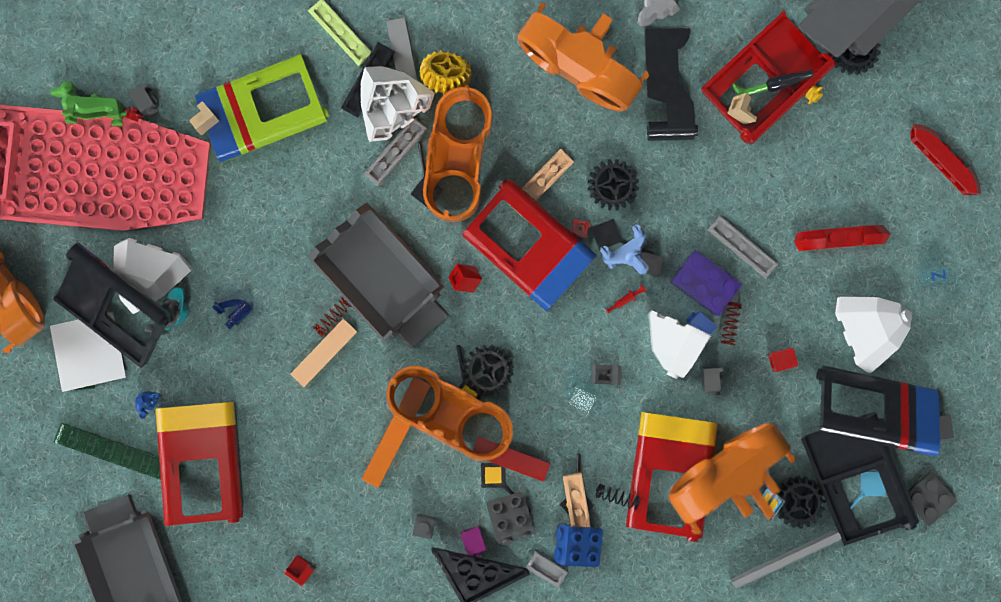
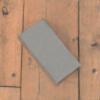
(546, 569)

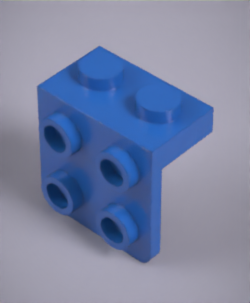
(578, 545)

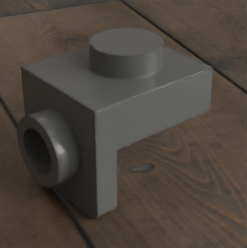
(606, 374)

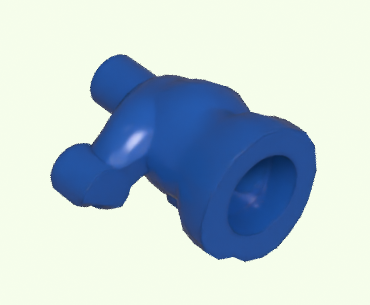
(146, 401)

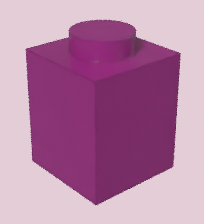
(473, 541)

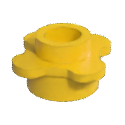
(814, 94)

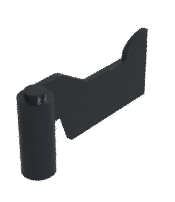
(664, 85)

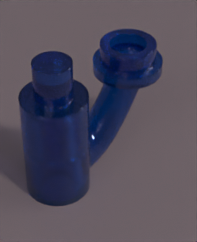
(238, 315)

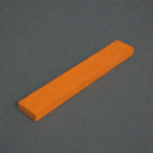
(395, 433)

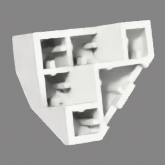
(390, 101)
(148, 268)
(873, 328)
(675, 344)

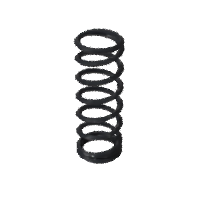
(601, 488)

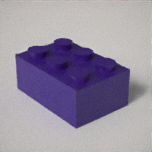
(706, 283)

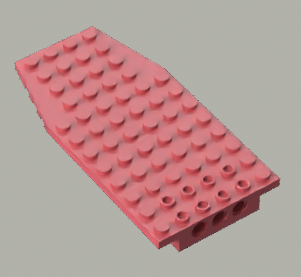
(98, 171)

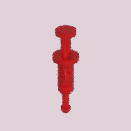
(627, 298)

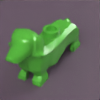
(87, 107)

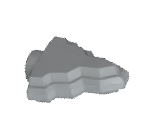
(656, 10)

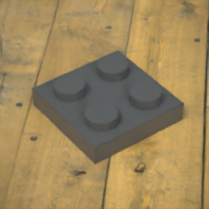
(930, 498)

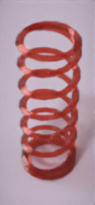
(735, 306)
(316, 327)

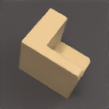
(741, 110)
(204, 119)

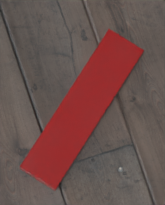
(514, 460)

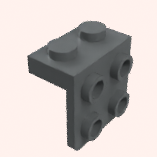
(510, 518)

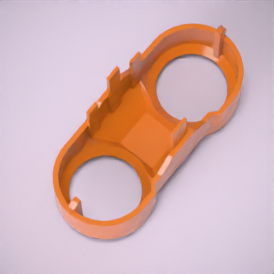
(581, 60)
(455, 156)
(19, 310)
(449, 413)
(732, 473)

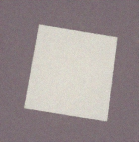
(84, 356)

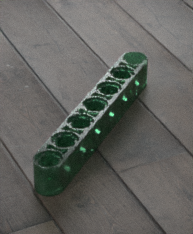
(110, 450)

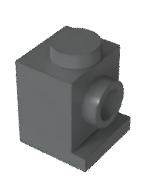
(144, 100)
(712, 380)

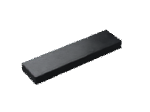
(380, 56)

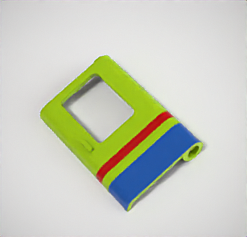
(239, 122)

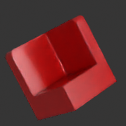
(465, 278)
(783, 359)
(299, 570)

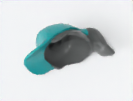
(176, 307)

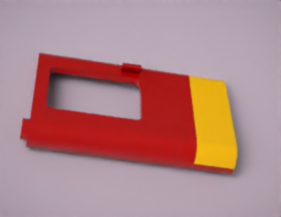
(199, 434)
(672, 446)

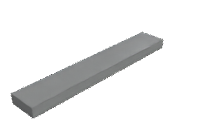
(785, 559)

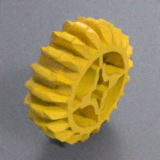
(445, 71)

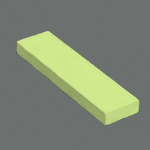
(340, 32)

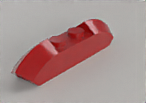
(948, 164)
(841, 237)

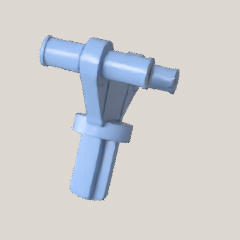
(628, 253)

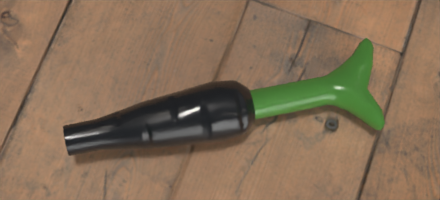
(775, 83)

